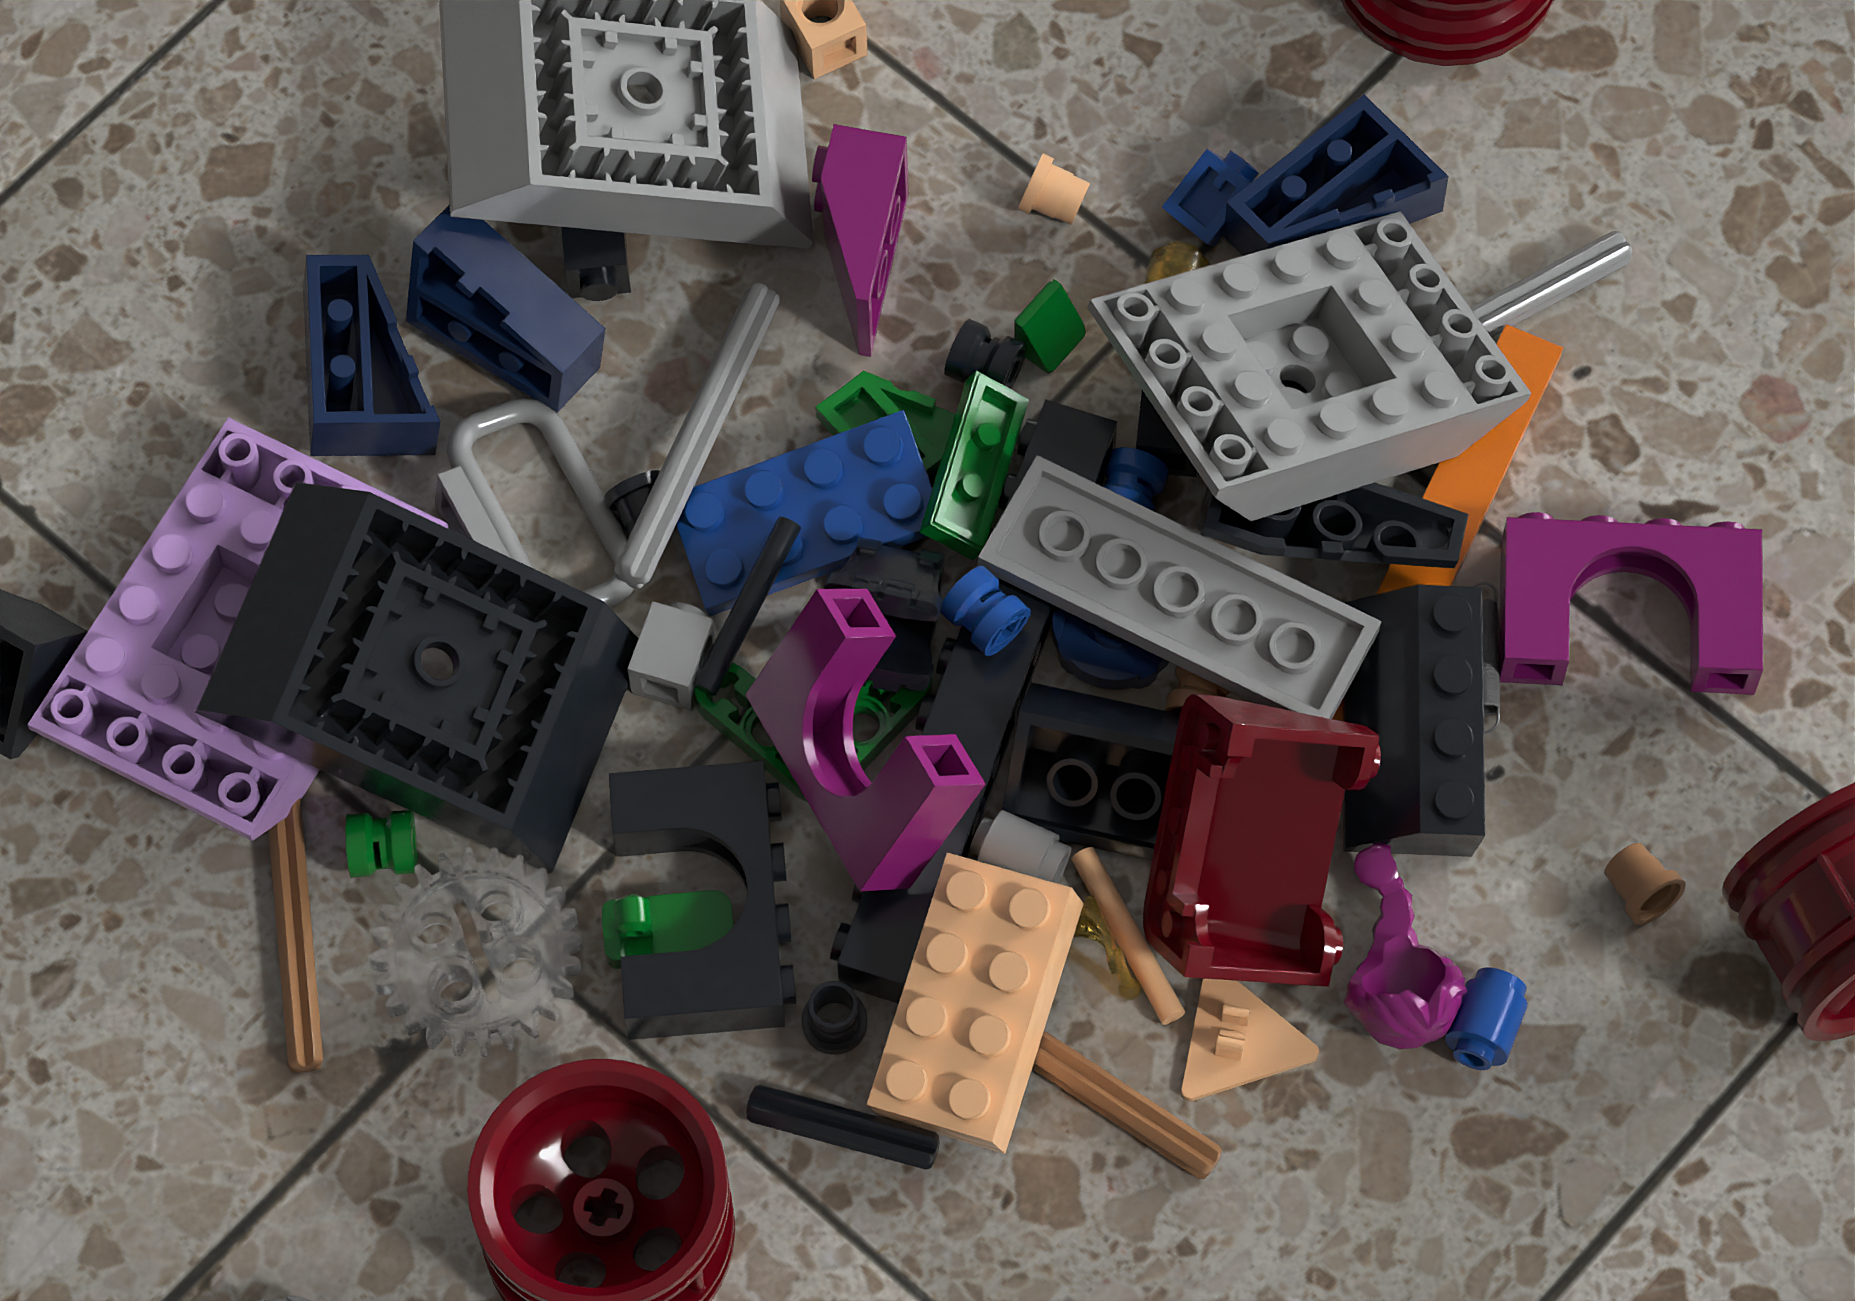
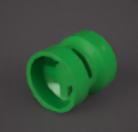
(396, 843)

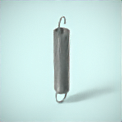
(1490, 656)

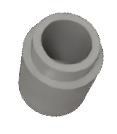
(1020, 847)

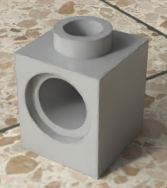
(671, 653)

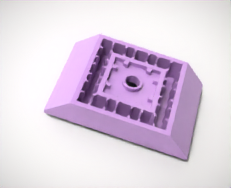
(154, 645)

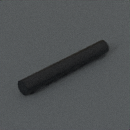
(747, 606)

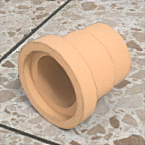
(1054, 191)

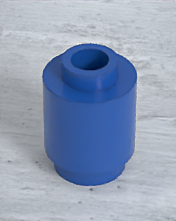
(1487, 1019)

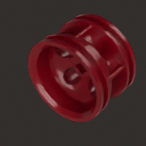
(642, 1121)

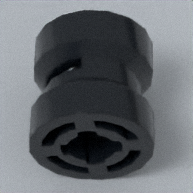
(976, 351)

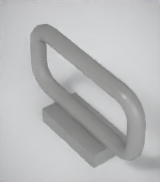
(474, 512)

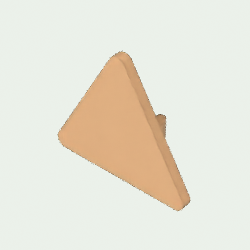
(1239, 1041)

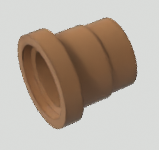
(1643, 883)

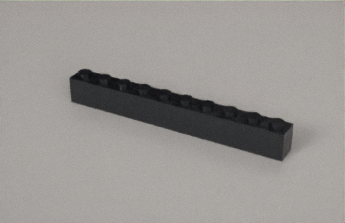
(979, 705)

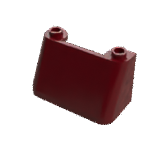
(1252, 841)

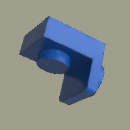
(1204, 192)

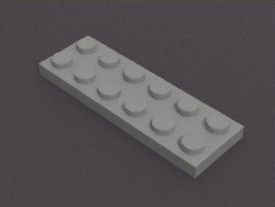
(1177, 593)

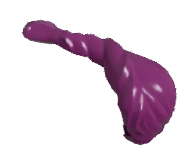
(1402, 988)

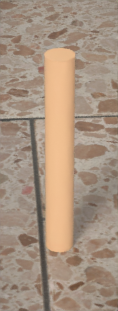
(1128, 936)

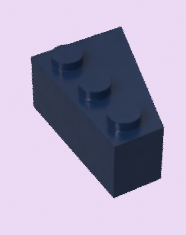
(357, 367)

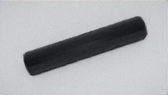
(842, 1127)

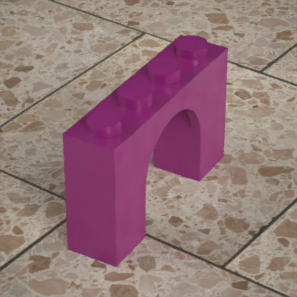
(1708, 568)
(807, 706)

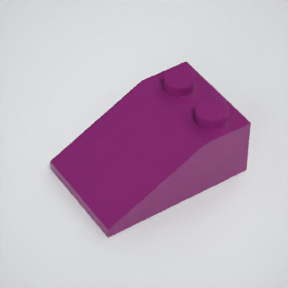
(863, 209)

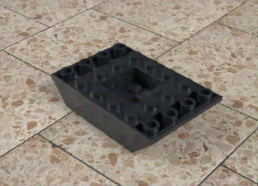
(336, 675)

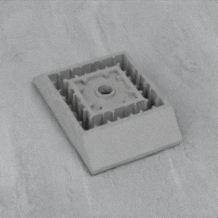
(557, 140)
(1351, 315)

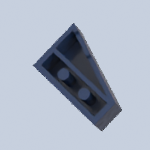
(1334, 179)
(500, 310)

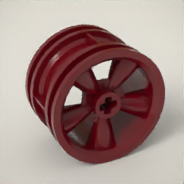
(1800, 910)

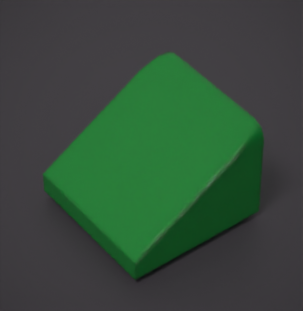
(1049, 327)

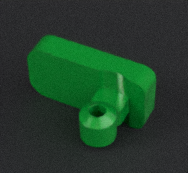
(664, 923)

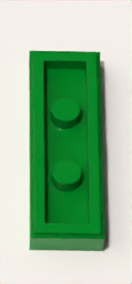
(974, 465)

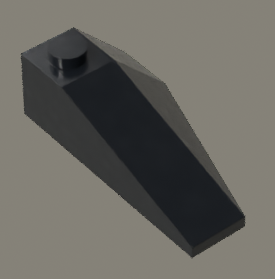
(1355, 526)

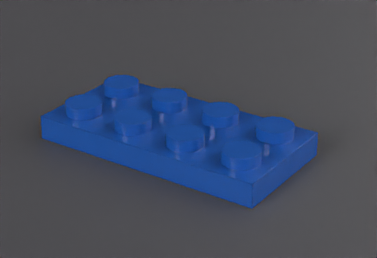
(835, 489)

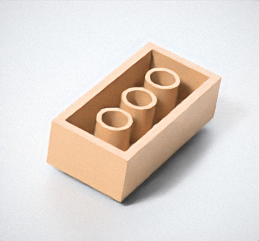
(975, 1002)

